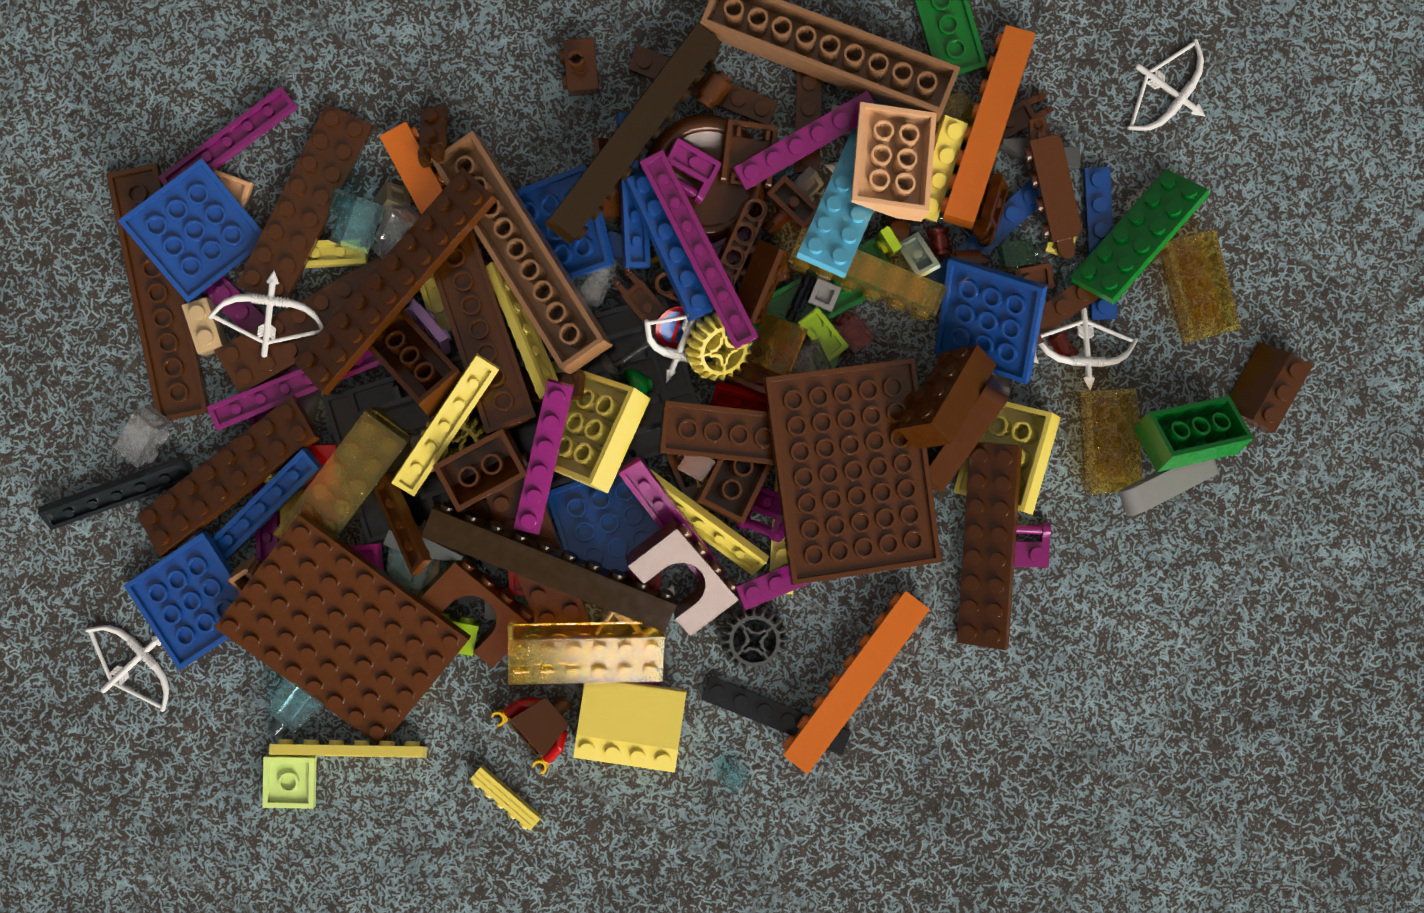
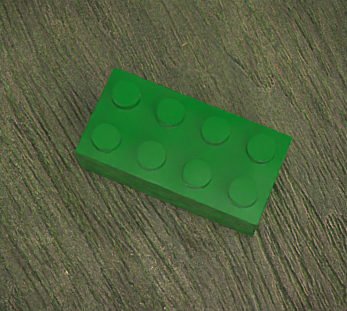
(1193, 433)

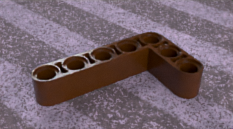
(731, 242)
(985, 410)

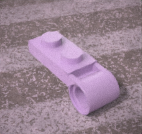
(428, 324)

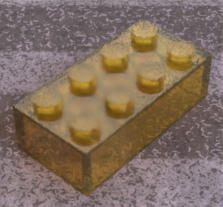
(1199, 286)
(1108, 440)

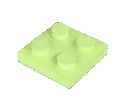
(289, 781)

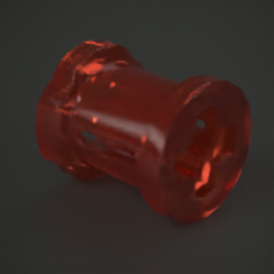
(939, 241)
(1062, 345)

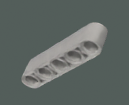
(1164, 485)

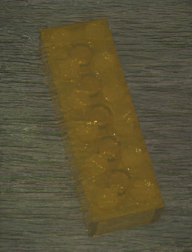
(882, 282)
(349, 474)
(584, 653)

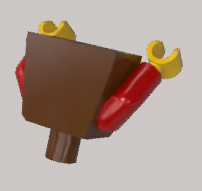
(538, 725)

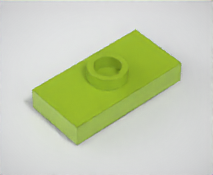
(887, 242)
(821, 328)

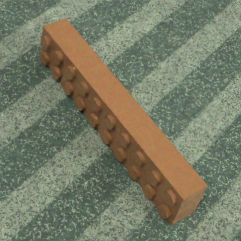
(833, 52)
(528, 260)

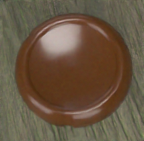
(722, 199)

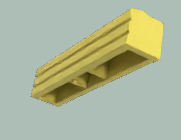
(505, 798)

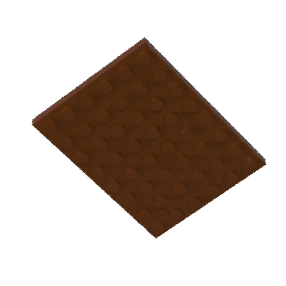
(846, 476)
(342, 629)

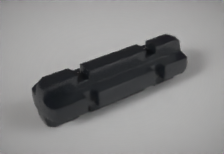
(800, 298)

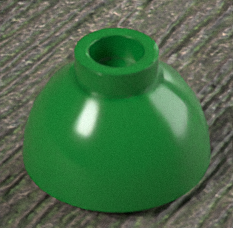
(637, 380)

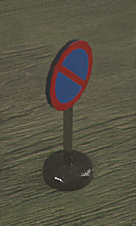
(667, 333)

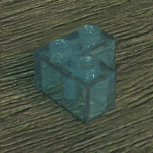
(355, 220)

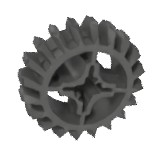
(744, 646)

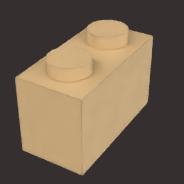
(205, 332)

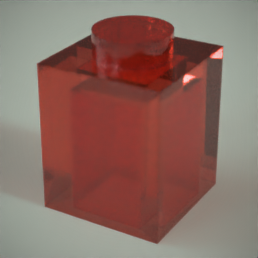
(854, 332)

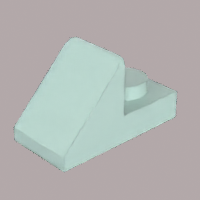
(918, 255)

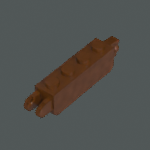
(1053, 186)

